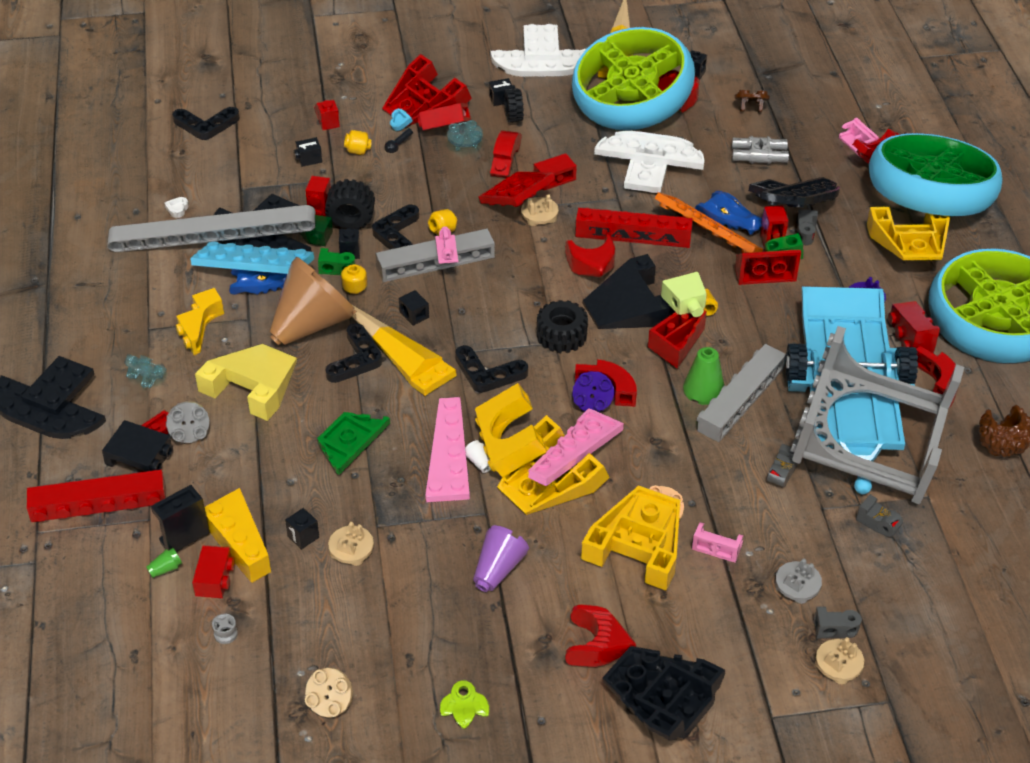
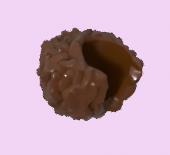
(1009, 436)

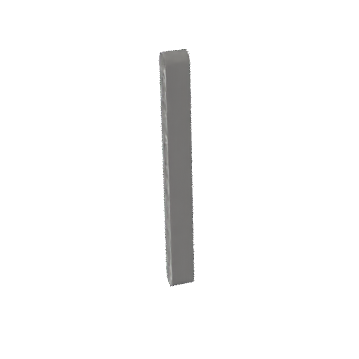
(211, 228)

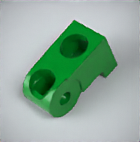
(785, 243)
(334, 263)

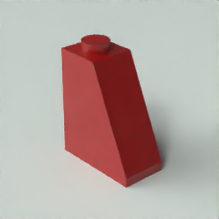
(444, 116)

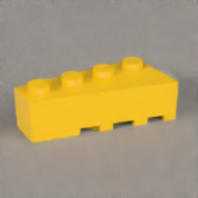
(234, 528)

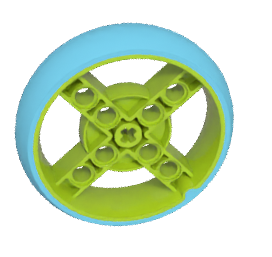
(633, 78)
(991, 304)

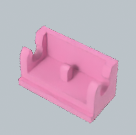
(856, 130)
(716, 544)

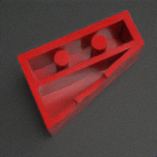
(676, 336)

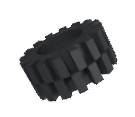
(514, 105)

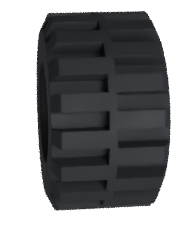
(350, 193)
(562, 326)

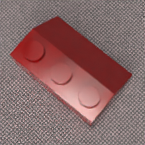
(767, 267)

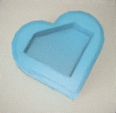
(400, 119)

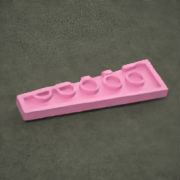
(584, 438)
(448, 458)

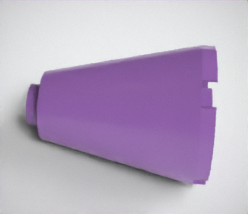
(498, 557)

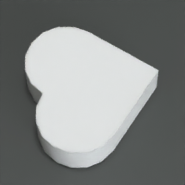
(177, 206)

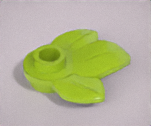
(464, 706)

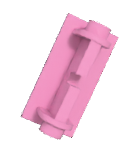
(446, 246)

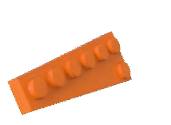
(705, 222)

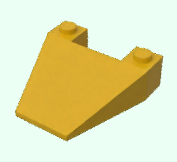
(909, 241)
(574, 483)
(642, 528)

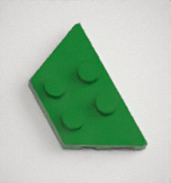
(349, 438)

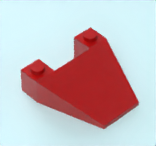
(417, 95)

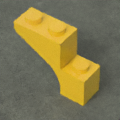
(192, 324)

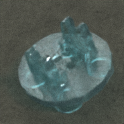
(465, 134)
(143, 366)

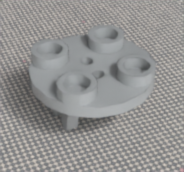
(188, 431)
(794, 588)

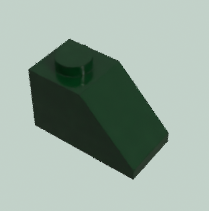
(321, 233)

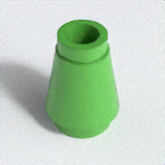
(164, 563)

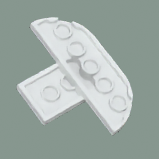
(540, 54)
(649, 157)

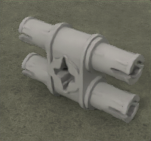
(760, 150)

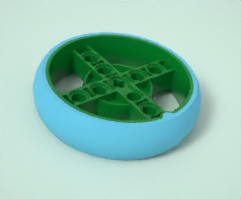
(935, 174)

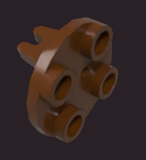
(745, 96)

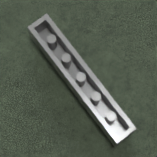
(423, 257)
(741, 392)

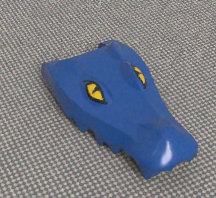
(729, 211)
(256, 281)

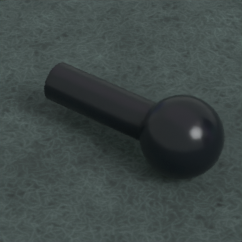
(393, 145)

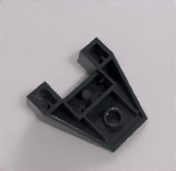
(626, 299)

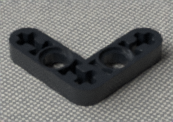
(206, 129)
(385, 229)
(361, 358)
(513, 371)

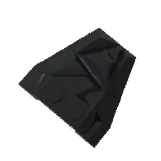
(665, 691)

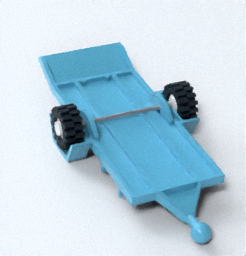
(860, 420)

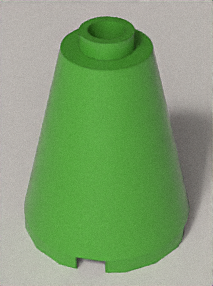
(704, 377)

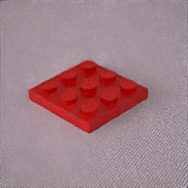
(517, 188)

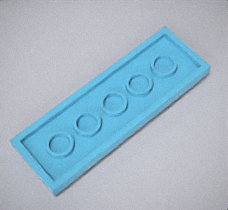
(249, 257)

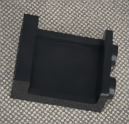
(138, 447)
(181, 518)

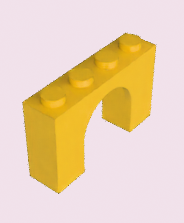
(493, 417)

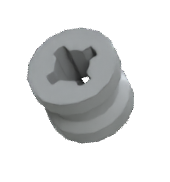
(220, 627)

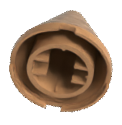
(307, 305)

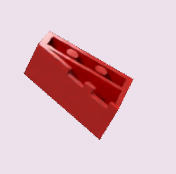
(912, 326)

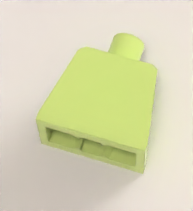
(685, 294)

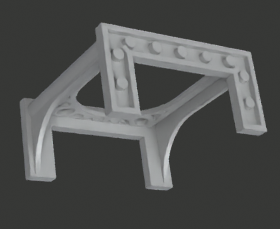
(846, 371)

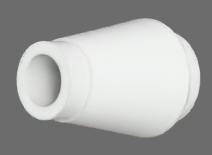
(478, 456)

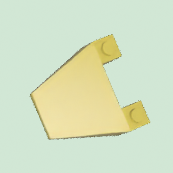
(255, 368)

